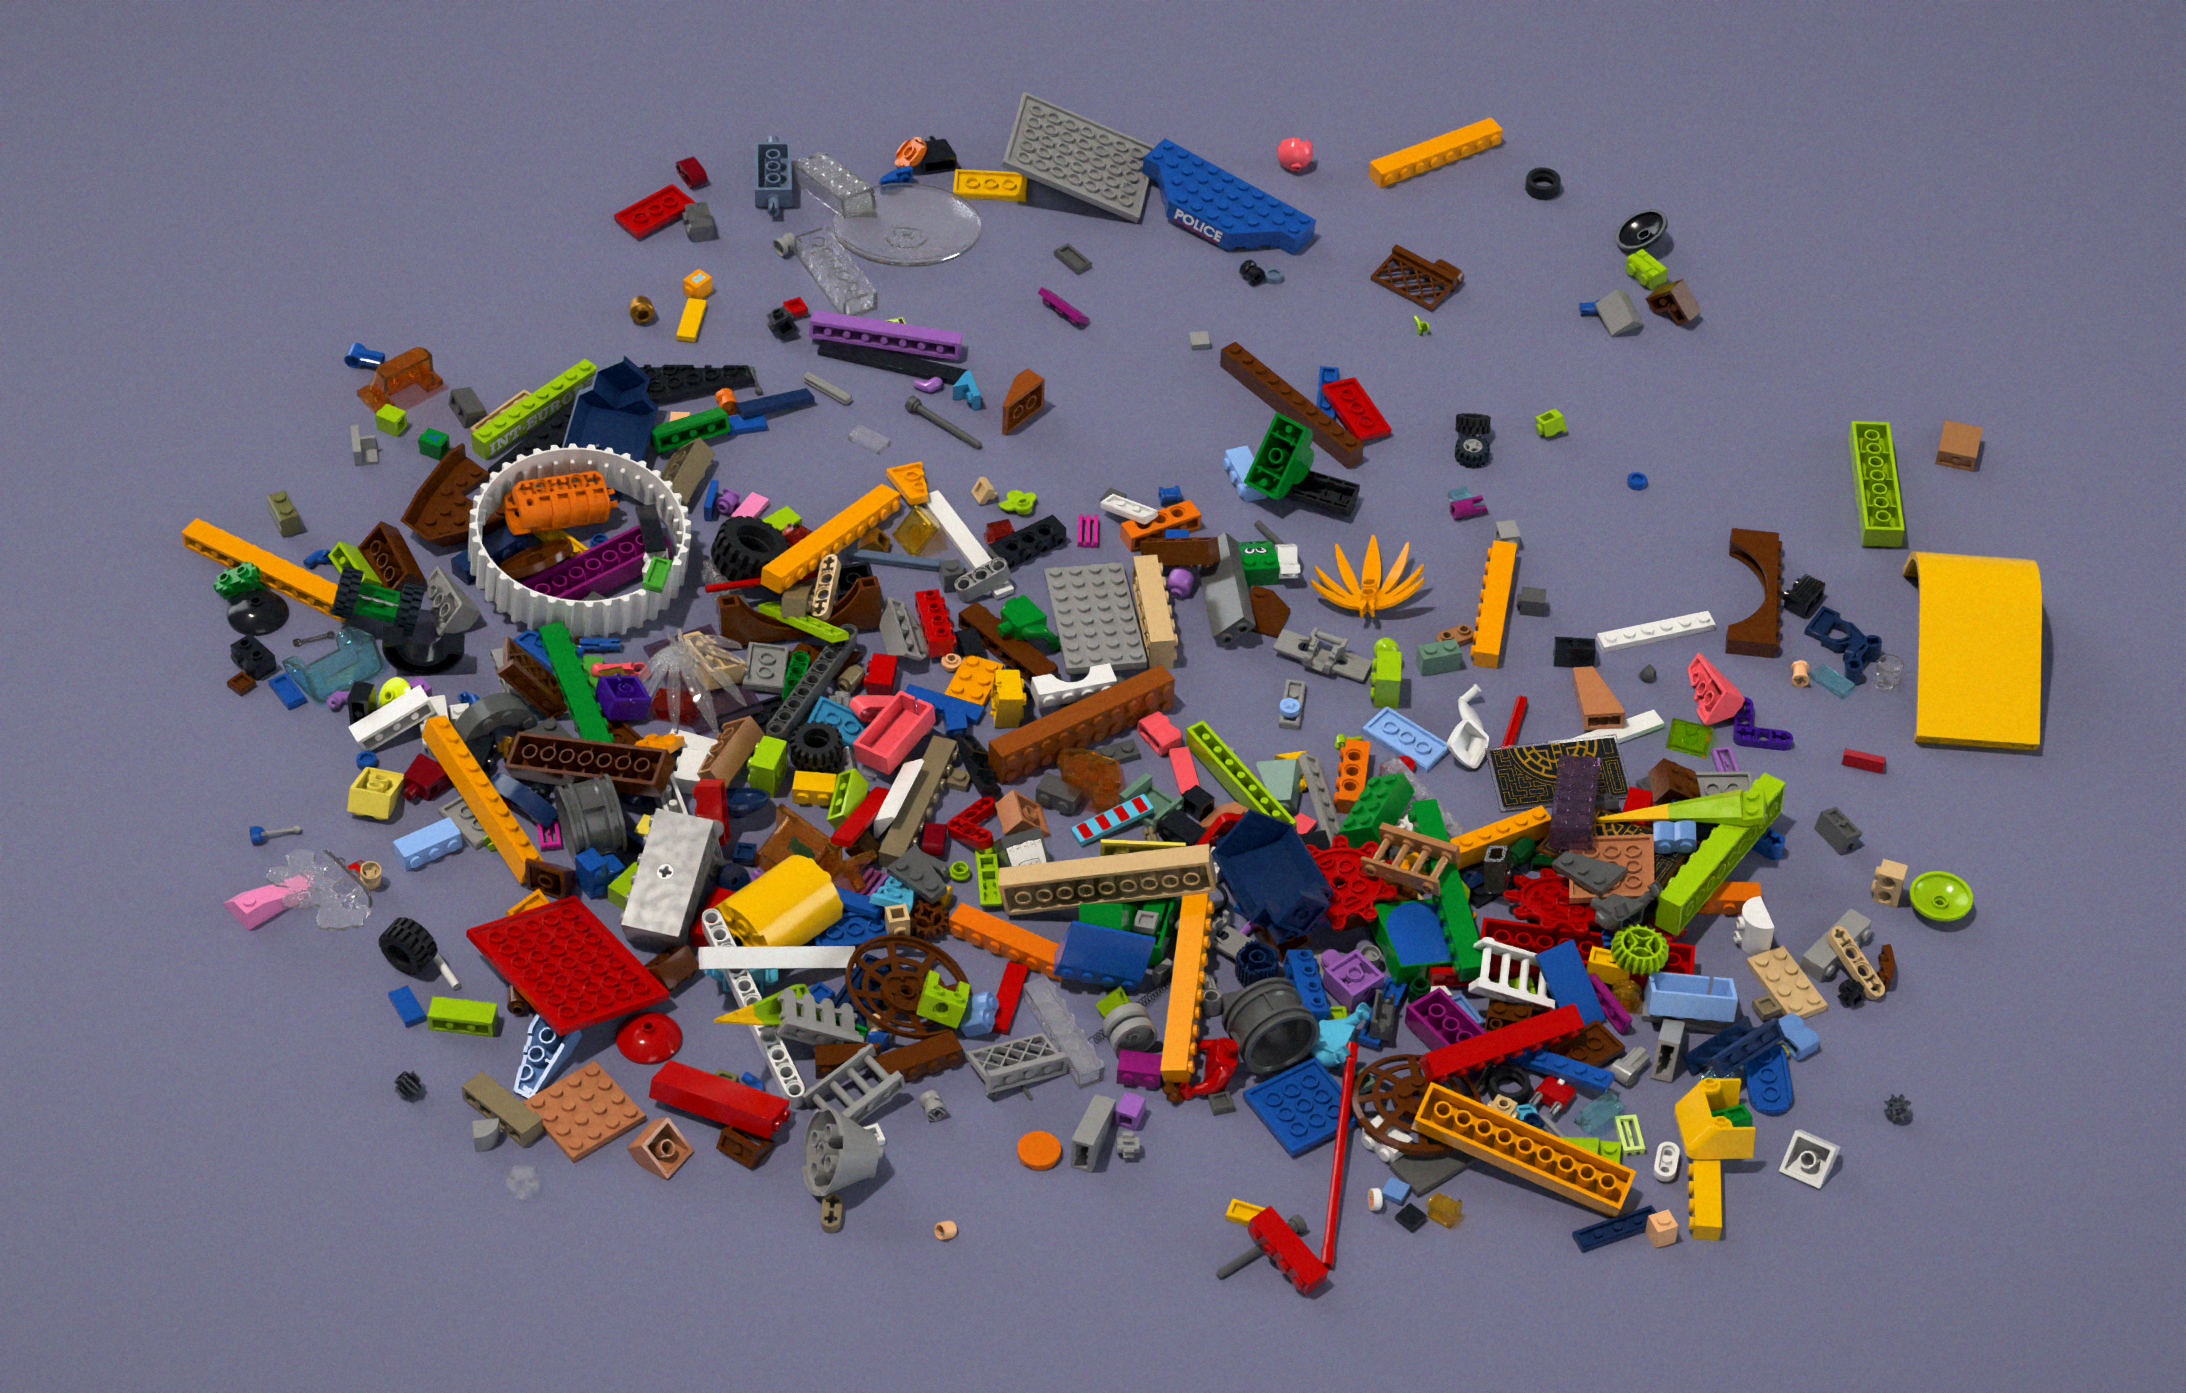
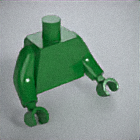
(1025, 620)

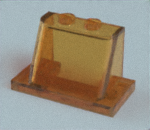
(397, 374)
(791, 824)

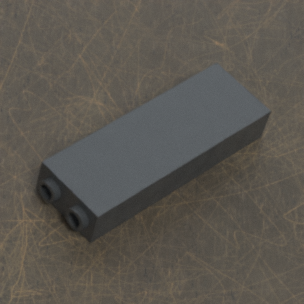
(1227, 594)

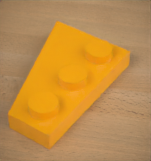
(909, 482)

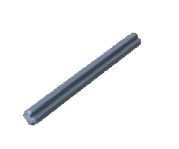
(896, 559)

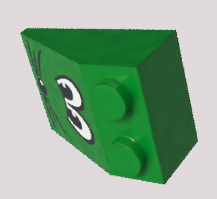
(1259, 562)

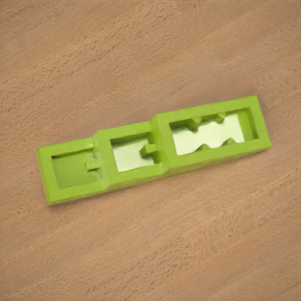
(987, 877)

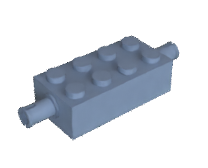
(773, 175)

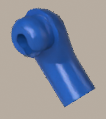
(318, 556)
(753, 1081)

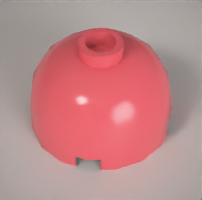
(1295, 153)

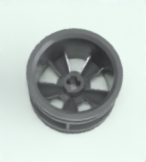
(591, 816)
(1270, 1025)

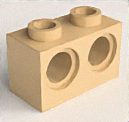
(1889, 882)

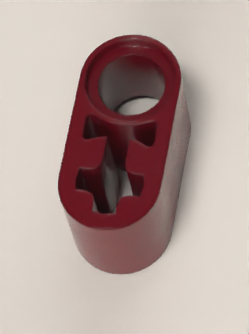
(691, 172)
(934, 839)

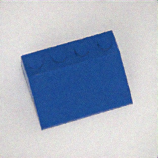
(1103, 956)

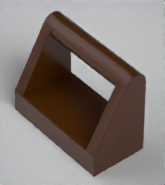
(743, 1149)

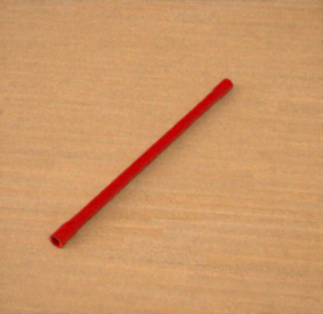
(1328, 1250)

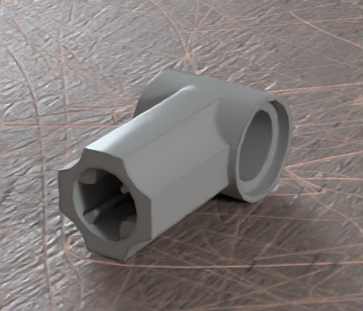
(1212, 997)
(1630, 1065)

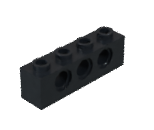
(1029, 541)

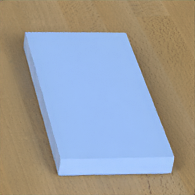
(1406, 738)

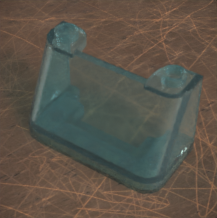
(354, 661)

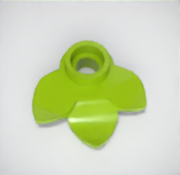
(1018, 501)

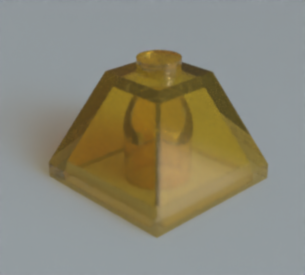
(916, 530)

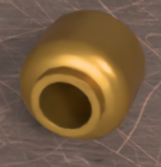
(641, 309)

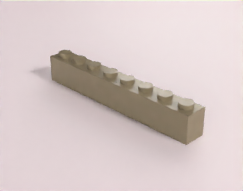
(920, 799)

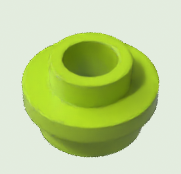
(959, 871)

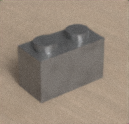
(698, 222)

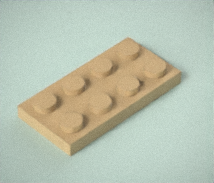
(1786, 982)

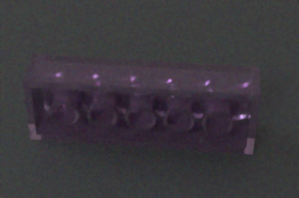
(1575, 802)

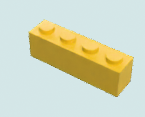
(1705, 1199)

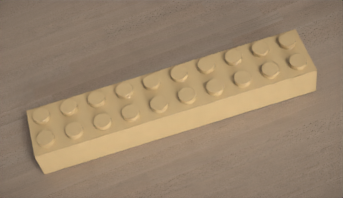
(1107, 879)

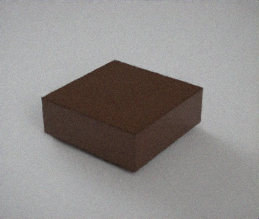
(241, 683)

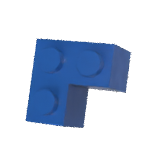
(596, 872)

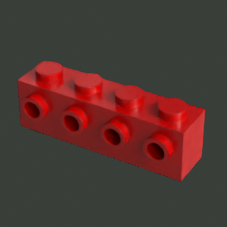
(934, 623)
(1287, 1250)

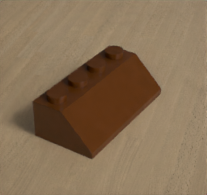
(390, 558)

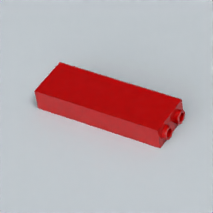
(719, 1099)

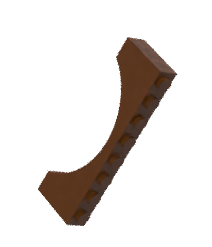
(743, 624)
(1758, 632)

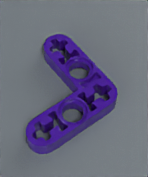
(1748, 731)

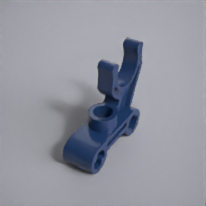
(1857, 649)

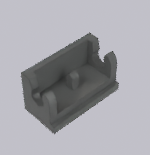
(466, 406)
(1837, 830)
(1382, 1016)

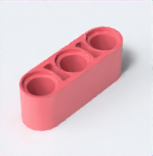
(869, 706)

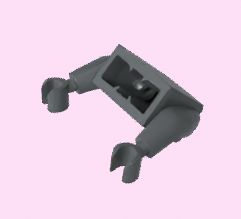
(1621, 911)

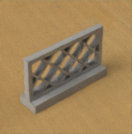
(1019, 1071)

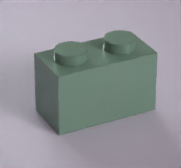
(1438, 657)

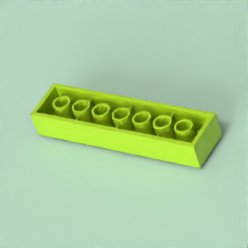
(1876, 484)

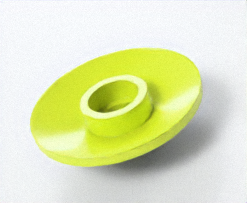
(392, 690)

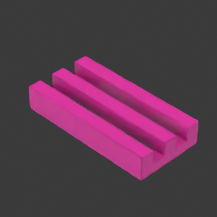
(1087, 520)
(550, 844)

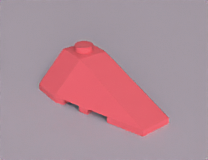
(1714, 692)

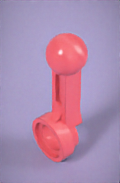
(627, 667)

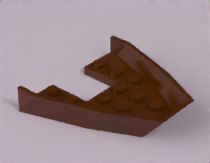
(440, 506)

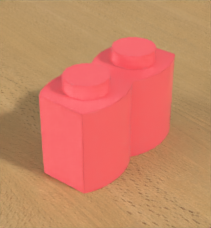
(1159, 733)

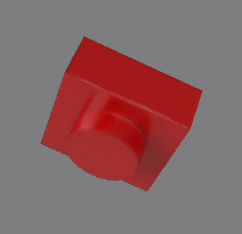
(796, 306)

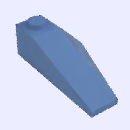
(542, 1056)

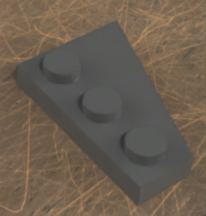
(918, 875)

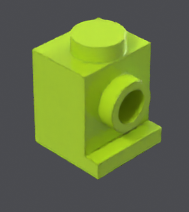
(1550, 423)

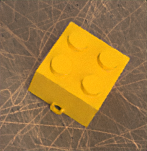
(1007, 699)

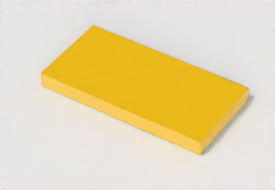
(990, 185)

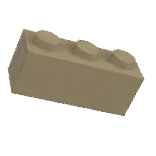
(797, 600)

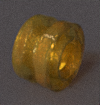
(1627, 993)

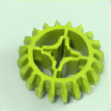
(1639, 955)

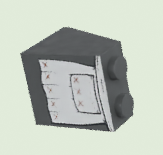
(1021, 849)

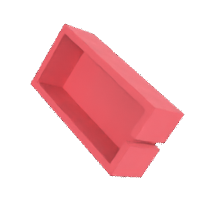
(894, 732)

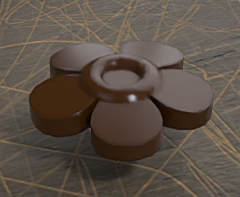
(1172, 1092)

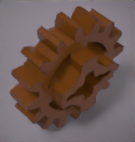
(928, 920)

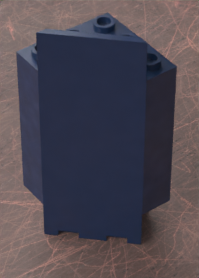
(614, 412)
(1274, 876)

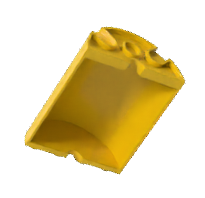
(783, 905)

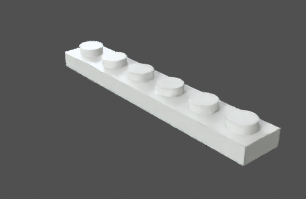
(1655, 631)

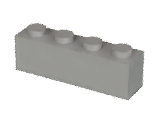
(1821, 958)

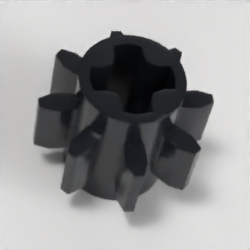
(1851, 992)
(407, 1084)
(1895, 1101)

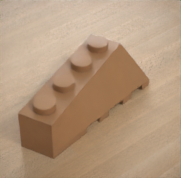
(731, 750)

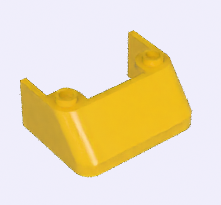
(1712, 1136)

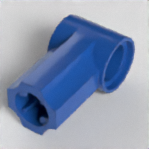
(359, 355)

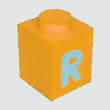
(697, 285)

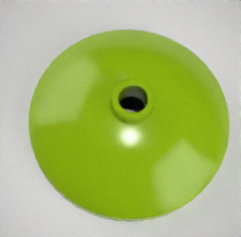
(1941, 896)

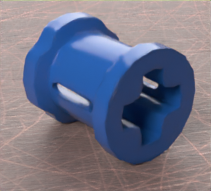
(1169, 494)

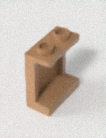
(1959, 445)

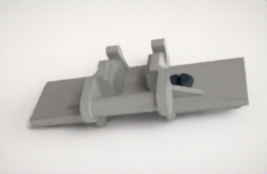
(1314, 657)
(1222, 936)

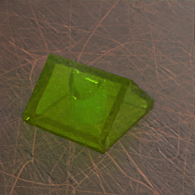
(1689, 737)

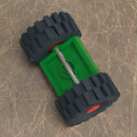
(377, 601)

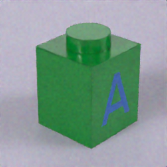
(434, 444)

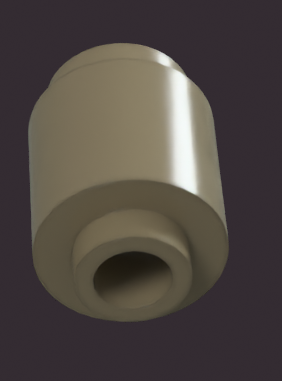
(851, 678)

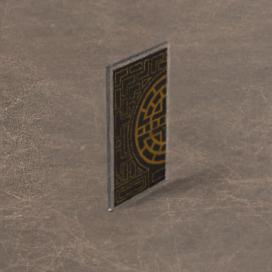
(1528, 772)

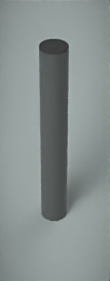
(1268, 533)

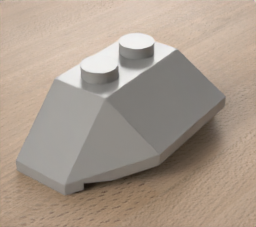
(902, 632)

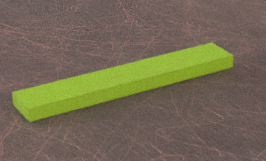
(808, 624)

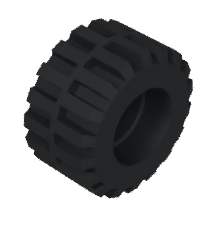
(816, 747)
(408, 945)

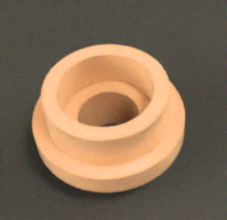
(951, 662)

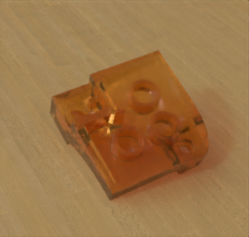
(1093, 775)

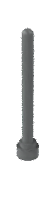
(914, 404)
(1296, 1223)

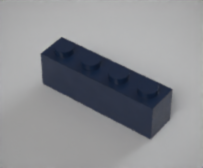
(498, 545)

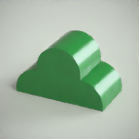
(1282, 458)

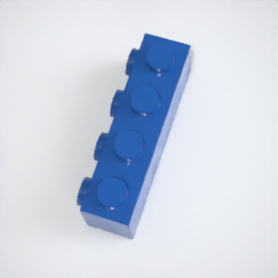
(1302, 971)

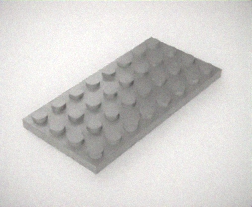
(1094, 617)

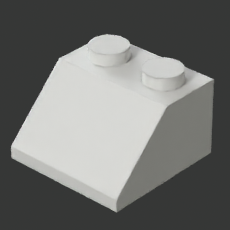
(1809, 1158)

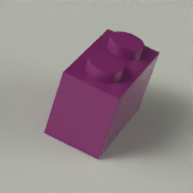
(1139, 1069)

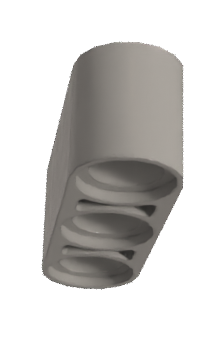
(982, 579)

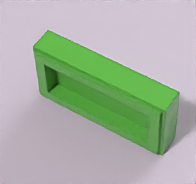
(657, 574)

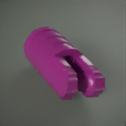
(1466, 508)

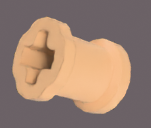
(1800, 676)

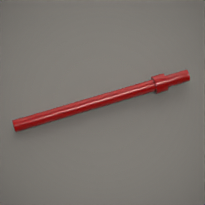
(748, 583)

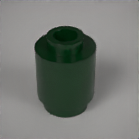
(1522, 850)
(1418, 988)

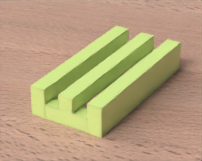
(1632, 1148)

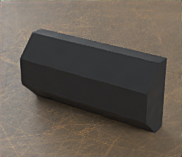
(1325, 493)

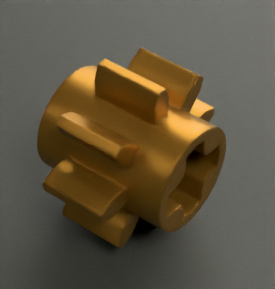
(505, 746)

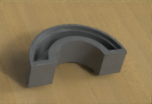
(493, 712)

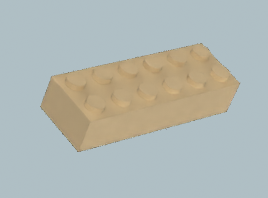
(1153, 611)

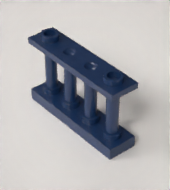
(1734, 1046)

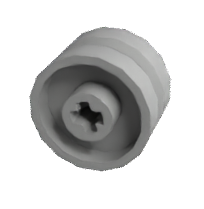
(1129, 1028)

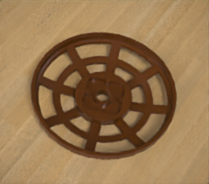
(899, 980)
(1402, 1101)

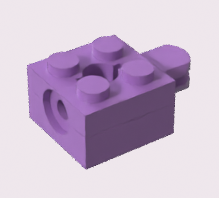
(1354, 969)

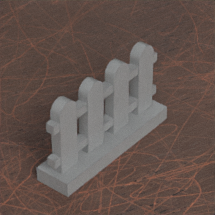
(811, 1031)

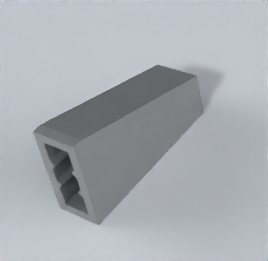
(1092, 1133)

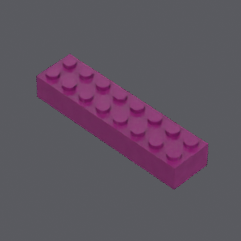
(595, 569)

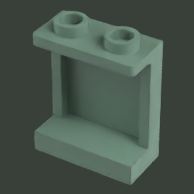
(1162, 803)

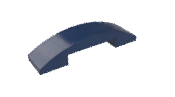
(525, 799)

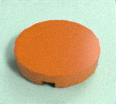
(911, 152)
(1038, 1150)

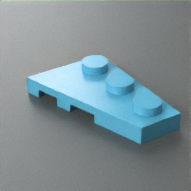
(893, 894)

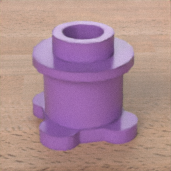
(728, 501)

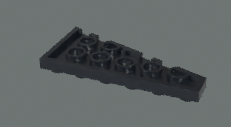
(685, 381)

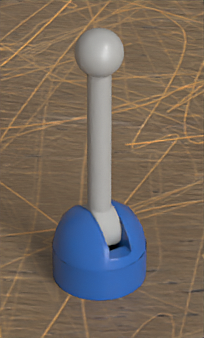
(258, 834)

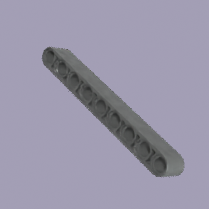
(811, 686)

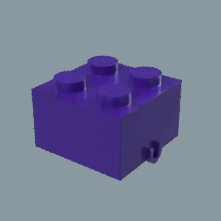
(622, 697)

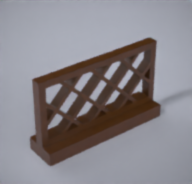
(1422, 269)
(531, 680)

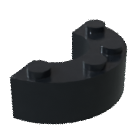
(424, 658)

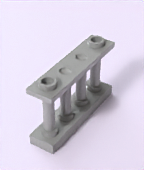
(873, 1097)

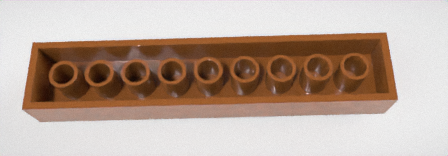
(1081, 723)

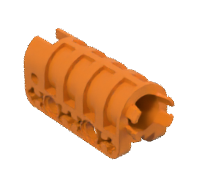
(558, 505)

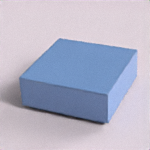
(1395, 1190)

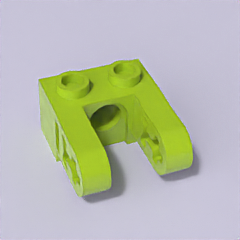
(934, 994)

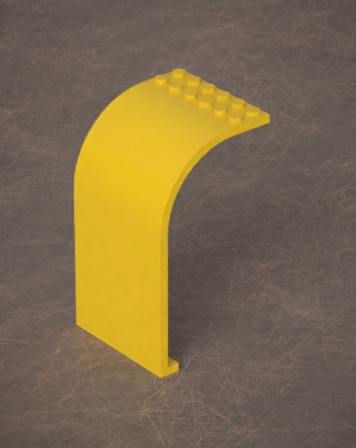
(1978, 650)

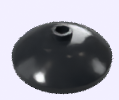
(1641, 230)
(257, 612)

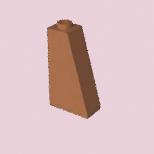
(1595, 701)

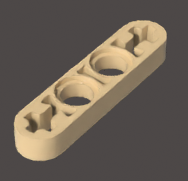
(822, 588)
(1853, 964)

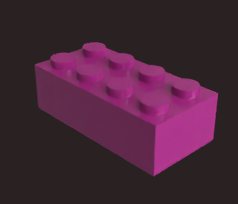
(1440, 1021)

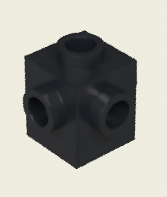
(781, 322)

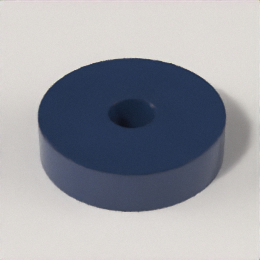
(730, 871)

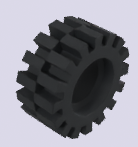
(1473, 423)

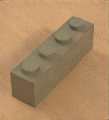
(497, 1102)

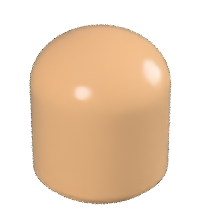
(949, 1228)

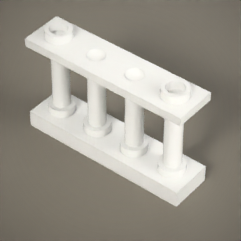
(1502, 991)

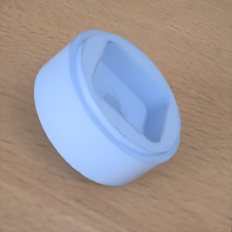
(1289, 707)

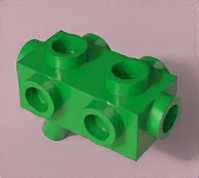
(238, 580)

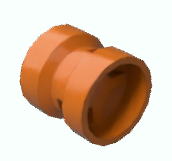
(726, 400)

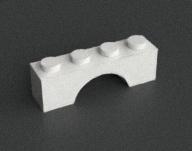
(1050, 691)

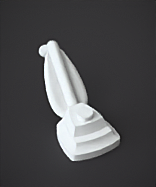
(1468, 739)

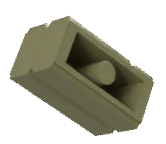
(283, 513)

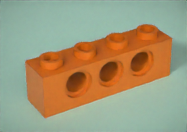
(1179, 516)
(1353, 774)

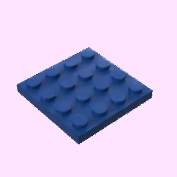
(1299, 1106)

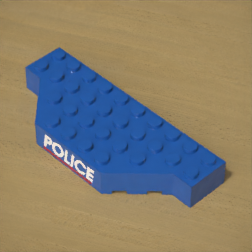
(1222, 204)

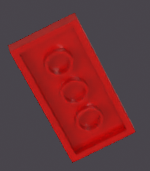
(653, 211)
(1356, 409)

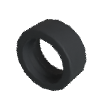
(1543, 192)
(1513, 1074)

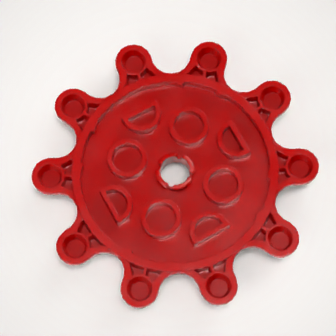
(1359, 890)
(1548, 903)

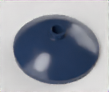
(745, 801)

